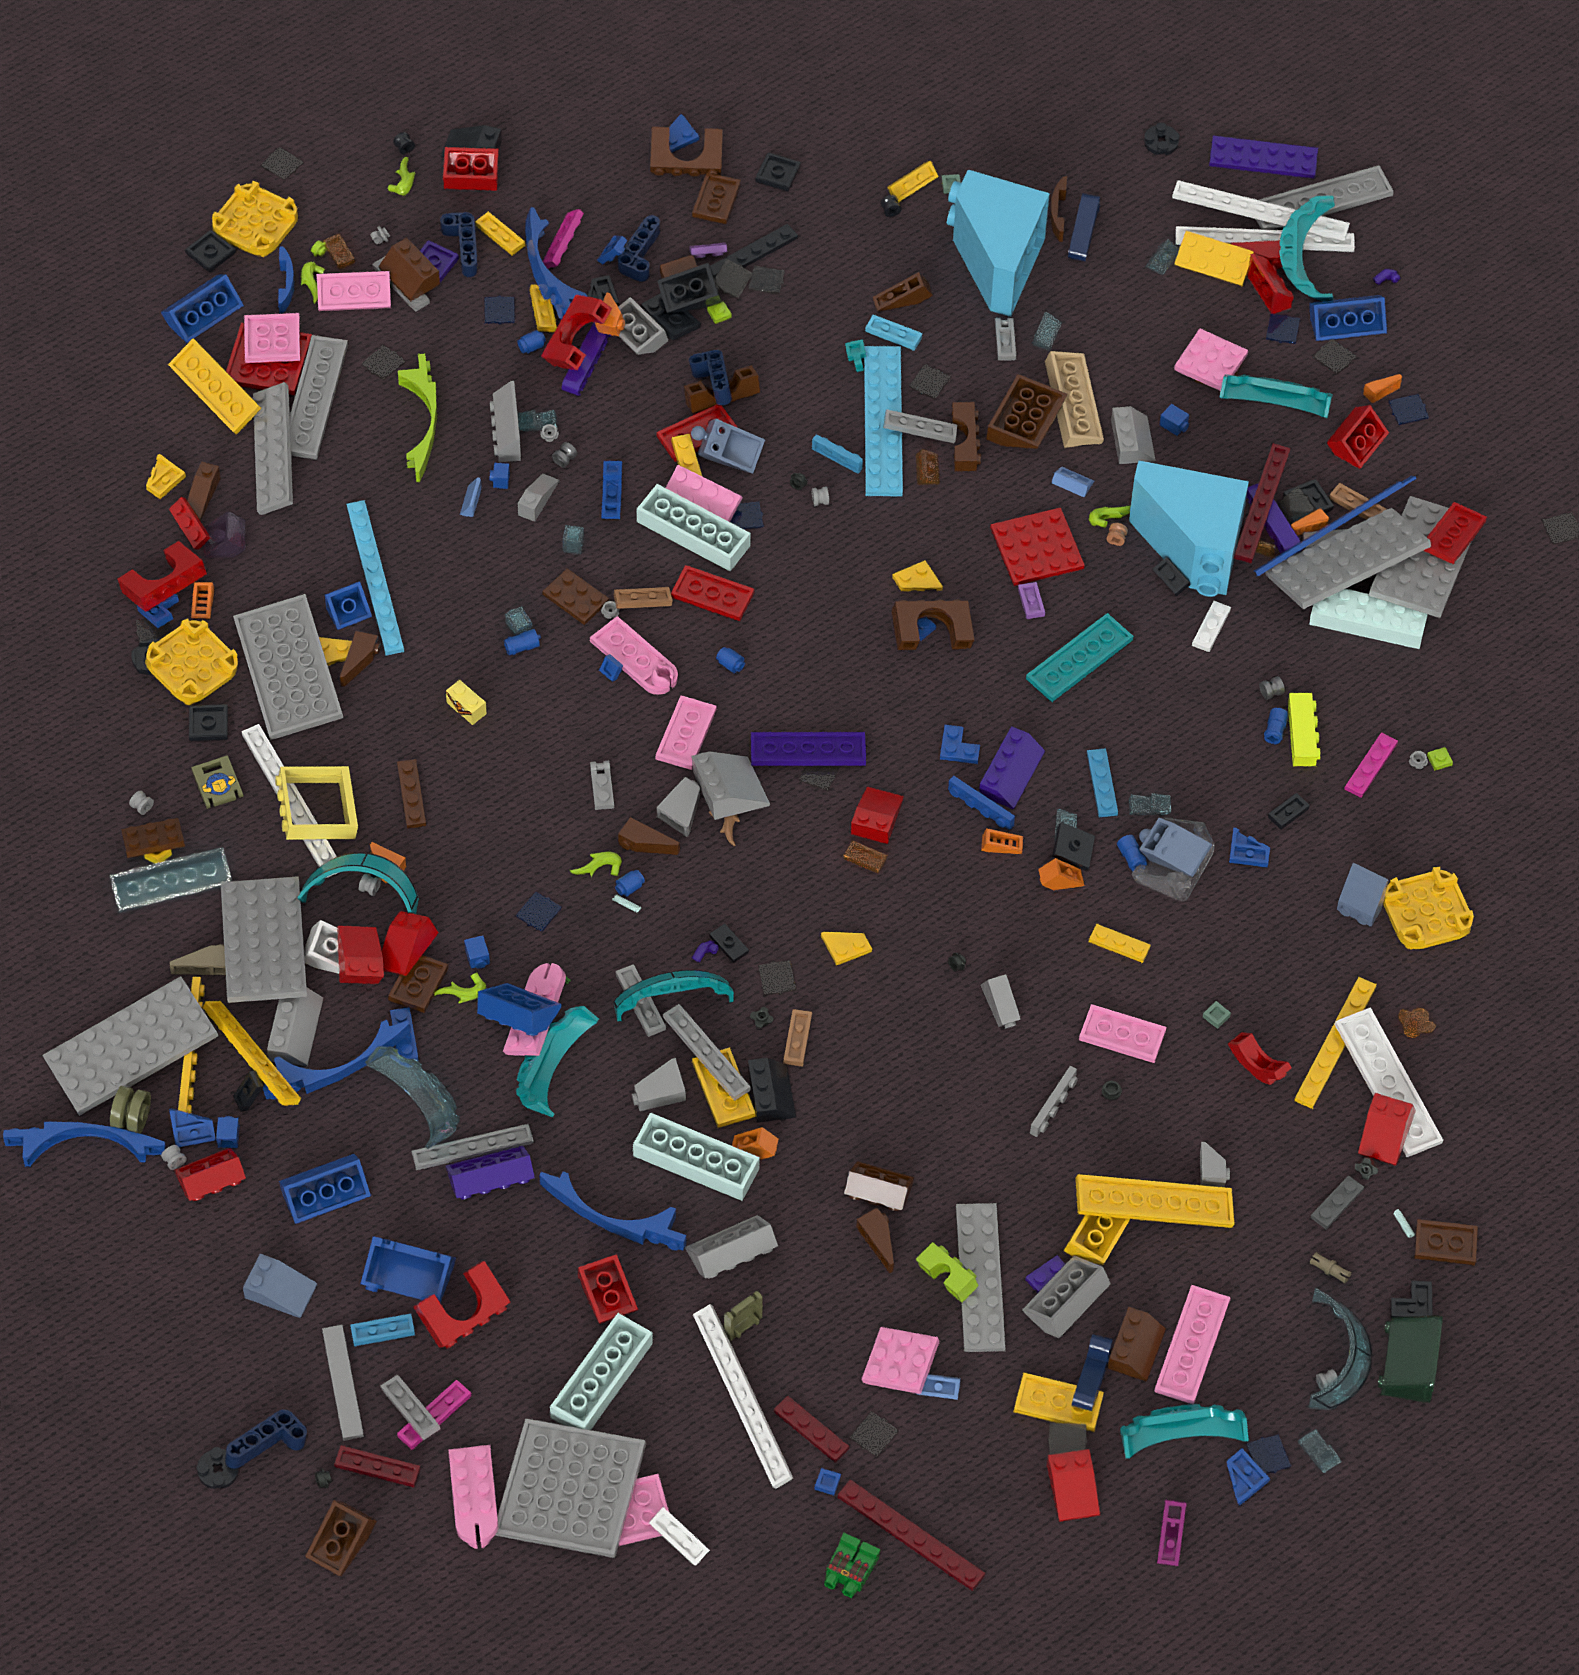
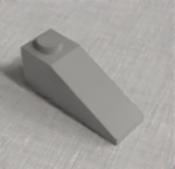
(536, 497)

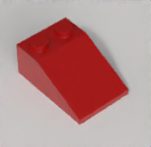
(876, 815)
(406, 942)
(359, 955)
(1386, 1128)
(606, 1288)
(1073, 1485)

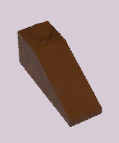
(906, 293)
(203, 487)
(360, 655)
(645, 839)
(875, 1231)

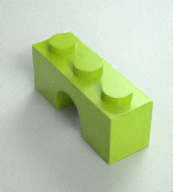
(936, 1260)

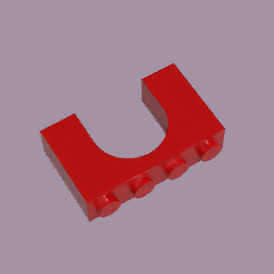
(580, 312)
(150, 593)
(490, 1300)

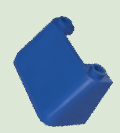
(406, 1269)

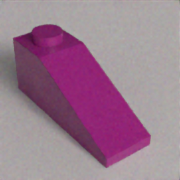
(1171, 1532)

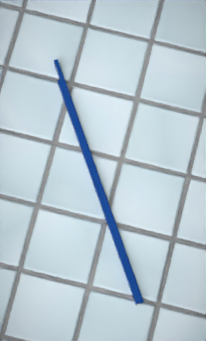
(1333, 525)

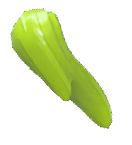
(406, 182)
(308, 279)
(1098, 516)
(599, 860)
(464, 994)

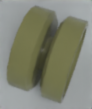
(130, 1109)

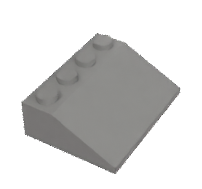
(728, 783)

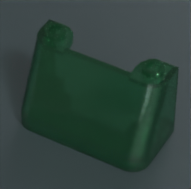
(1411, 1357)

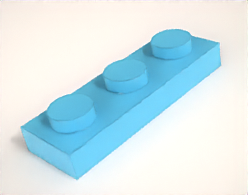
(893, 332)

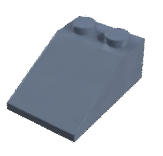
(1362, 895)
(278, 1286)

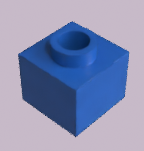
(500, 475)

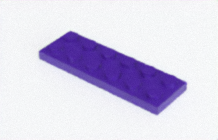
(1263, 157)
(808, 749)

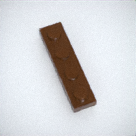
(411, 793)

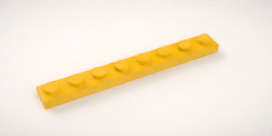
(1333, 1046)
(251, 1053)
(191, 1058)

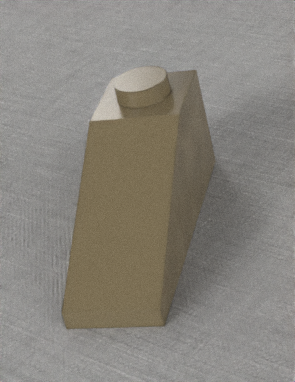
(202, 962)

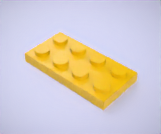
(1213, 258)
(722, 1106)
(1053, 1402)

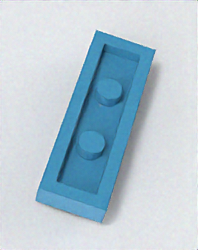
(837, 453)
(382, 1329)

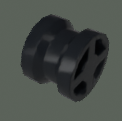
(404, 143)
(891, 205)

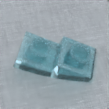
(532, 421)

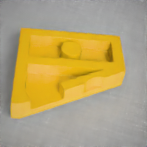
(164, 477)
(917, 578)
(846, 946)

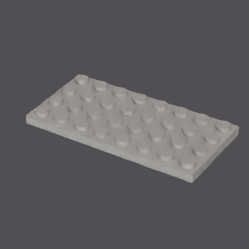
(1348, 558)
(1423, 579)
(288, 667)
(263, 939)
(130, 1045)

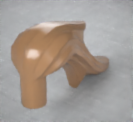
(728, 827)

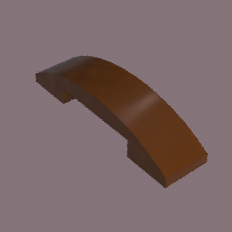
(1057, 223)

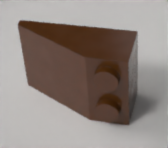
(340, 1537)

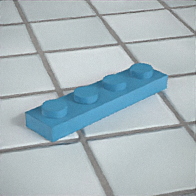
(1102, 783)

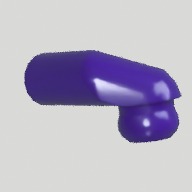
(1387, 274)
(703, 948)

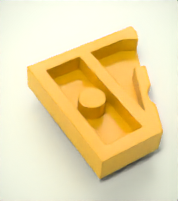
(335, 649)

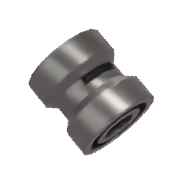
(566, 453)
(1271, 688)

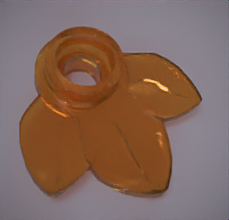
(1415, 1022)

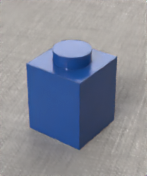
(1174, 420)
(477, 952)
(227, 1132)

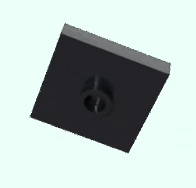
(778, 171)
(210, 251)
(676, 323)
(208, 722)
(1073, 846)

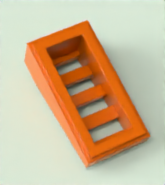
(1380, 388)
(1311, 522)
(202, 586)
(988, 846)

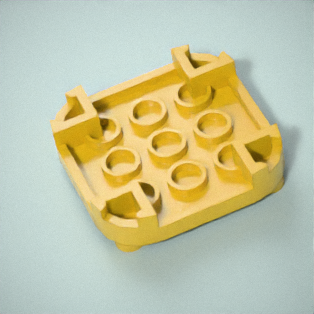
(255, 219)
(191, 661)
(1427, 909)

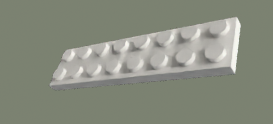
(1386, 1075)

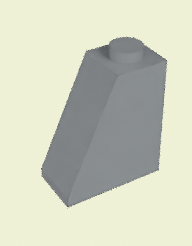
(680, 806)
(1001, 1001)
(660, 1087)

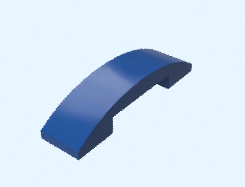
(285, 295)
(612, 489)

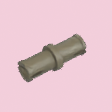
(1330, 1267)

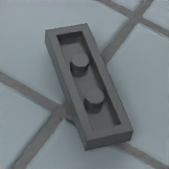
(1337, 1202)

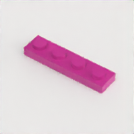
(562, 238)
(1371, 765)
(439, 1409)

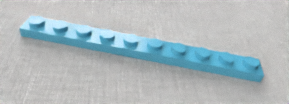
(375, 578)

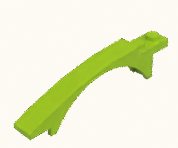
(421, 385)

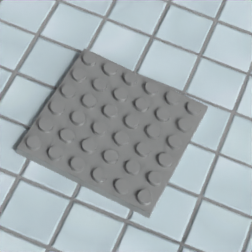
(570, 1488)

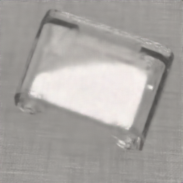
(1171, 882)

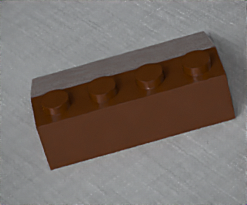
(1025, 414)

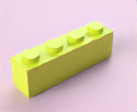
(1302, 729)

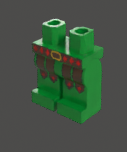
(847, 1572)

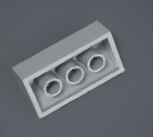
(506, 424)
(295, 1028)
(732, 1246)
(1067, 1296)

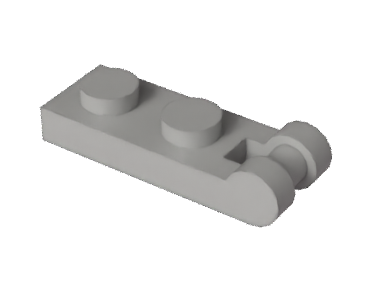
(1005, 339)
(602, 785)

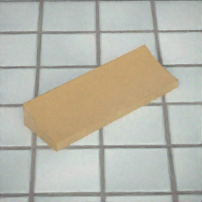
(1078, 414)

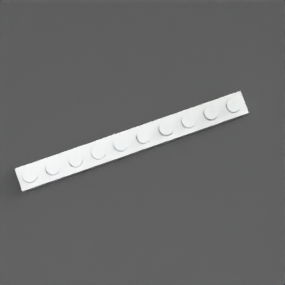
(1254, 209)
(1229, 235)
(300, 812)
(743, 1396)

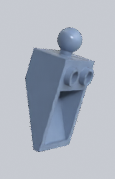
(733, 446)
(1173, 847)

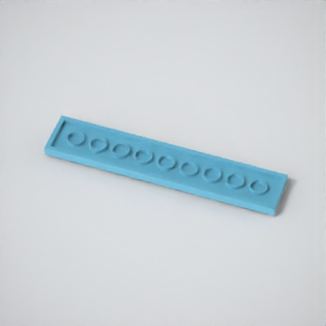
(882, 445)

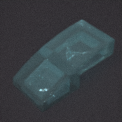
(1154, 805)
(1319, 1452)

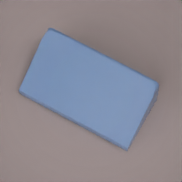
(1072, 481)
(471, 498)
(941, 1386)

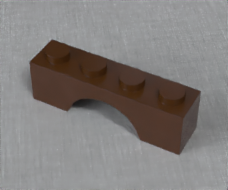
(742, 384)
(966, 454)

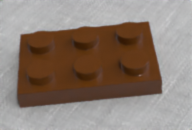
(716, 198)
(575, 596)
(152, 837)
(419, 985)
(1446, 1242)

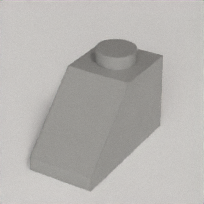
(1212, 1167)

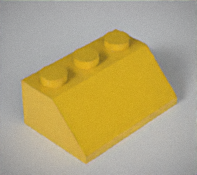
(1095, 1238)

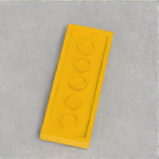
(214, 386)

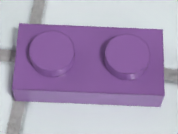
(716, 249)
(1031, 600)

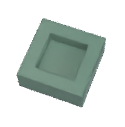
(947, 181)
(1216, 1014)

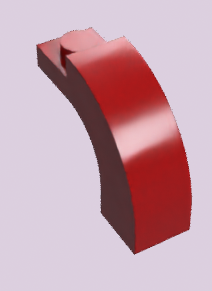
(1256, 1060)

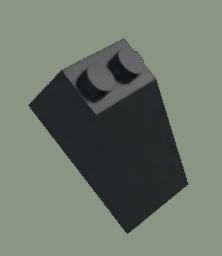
(474, 137)
(690, 289)

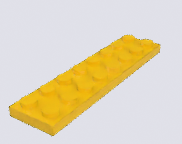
(1154, 1201)

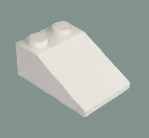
(322, 947)

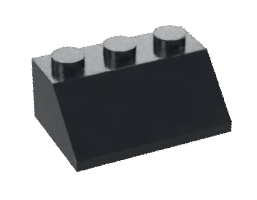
(770, 1090)

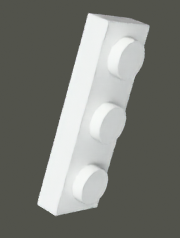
(1211, 626)
(678, 1536)

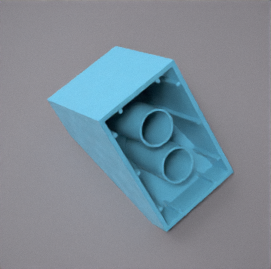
(998, 234)
(1190, 521)

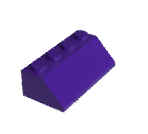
(1011, 768)
(490, 1172)

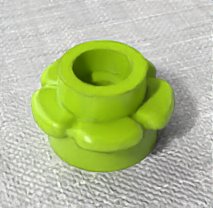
(319, 248)

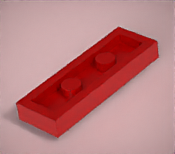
(189, 523)

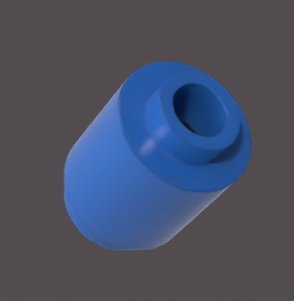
(531, 342)
(730, 659)
(629, 883)

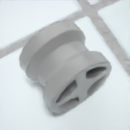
(820, 496)
(141, 802)
(369, 884)
(173, 1157)
(1325, 1380)

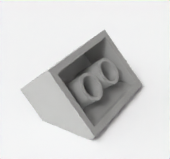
(640, 330)
(1132, 435)

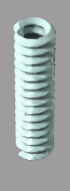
(626, 903)
(1403, 1222)

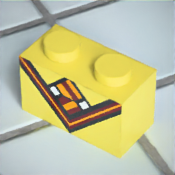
(466, 702)

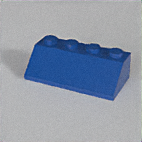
(202, 308)
(1348, 317)
(517, 1008)
(325, 1188)

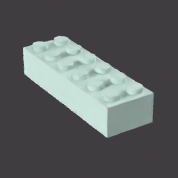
(693, 527)
(1369, 617)
(696, 1156)
(601, 1374)

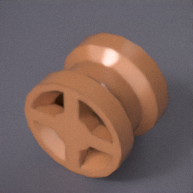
(1117, 534)

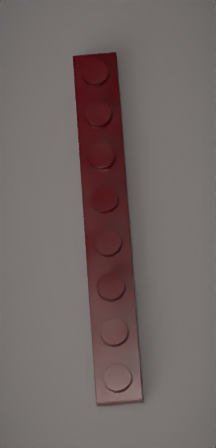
(1262, 503)
(911, 1535)

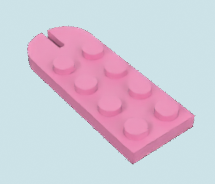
(637, 656)
(547, 982)
(473, 1494)

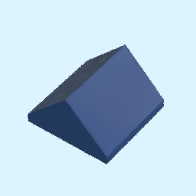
(347, 605)

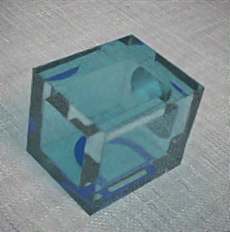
(573, 539)
(518, 621)

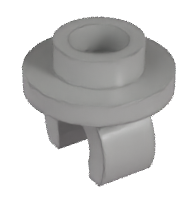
(380, 236)

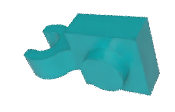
(856, 352)

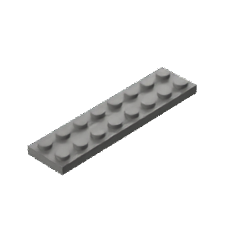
(1347, 190)
(315, 395)
(273, 449)
(980, 1253)

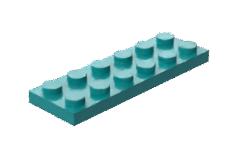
(1079, 657)

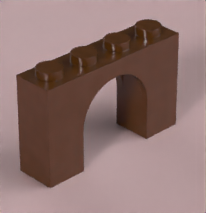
(664, 162)
(953, 614)

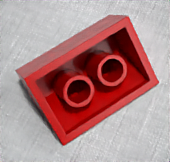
(470, 168)
(1269, 284)
(1358, 436)
(210, 1174)

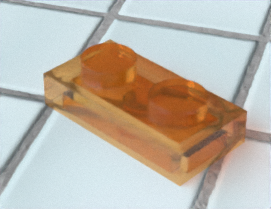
(339, 251)
(865, 857)

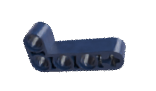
(463, 226)
(1084, 227)
(631, 259)
(713, 365)
(1092, 1372)
(240, 1452)

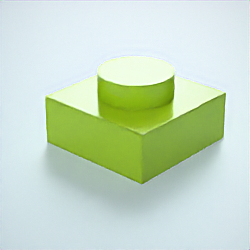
(719, 312)
(1440, 758)

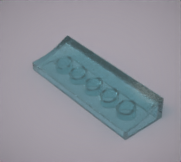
(170, 879)

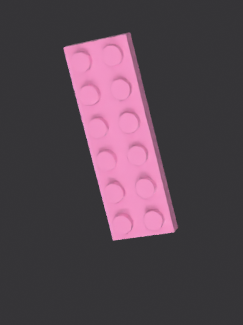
(1192, 1344)

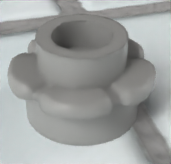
(549, 428)
(610, 605)
(1418, 755)

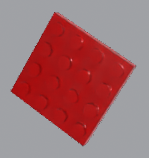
(266, 374)
(1037, 546)

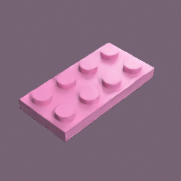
(353, 291)
(704, 493)
(686, 732)
(1122, 1033)

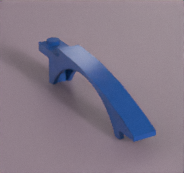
(549, 285)
(317, 1079)
(38, 1140)
(655, 1228)

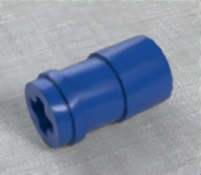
(524, 641)
(1276, 725)
(1130, 850)

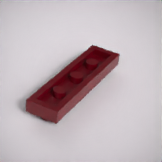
(811, 1429)
(377, 1466)

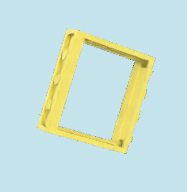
(336, 774)

